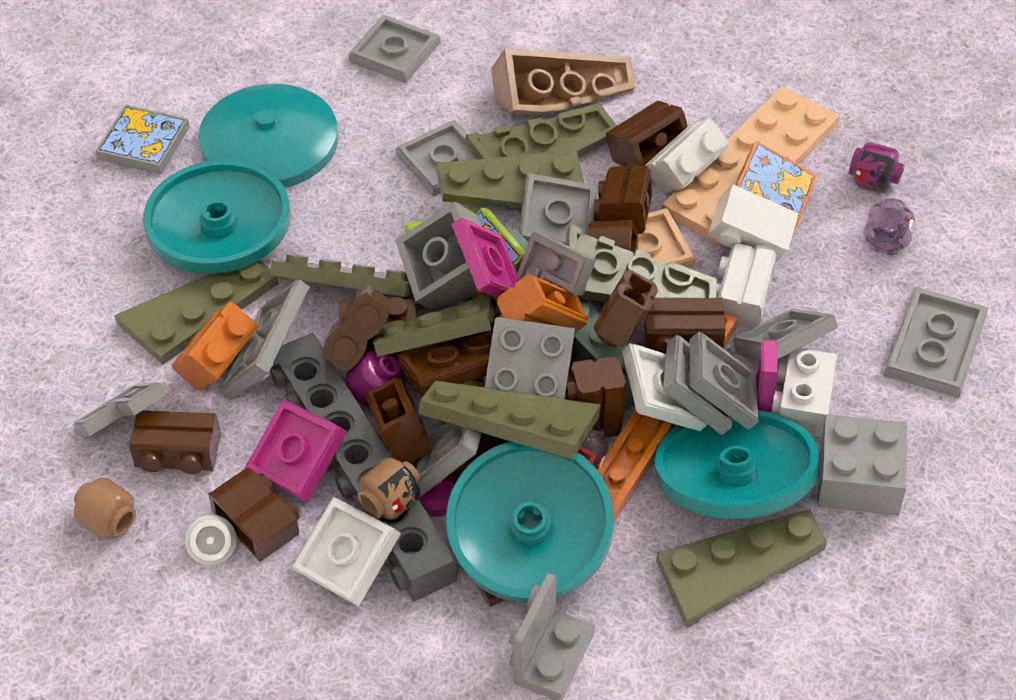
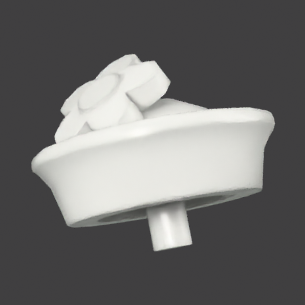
(210, 540)

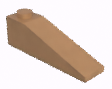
(557, 80)

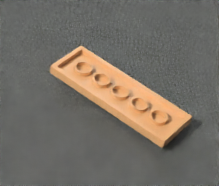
(783, 123)

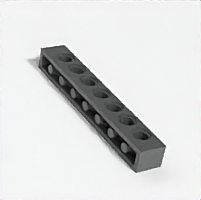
(319, 388)

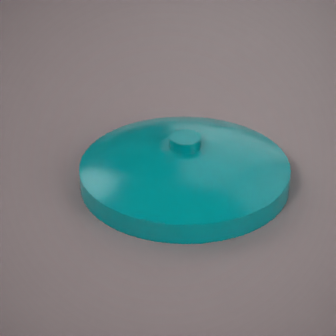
(273, 128)
(217, 216)
(738, 471)
(529, 516)

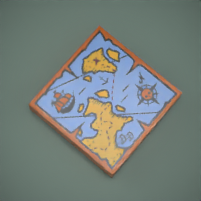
(776, 178)

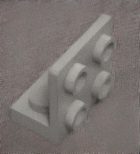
(529, 357)
(548, 643)

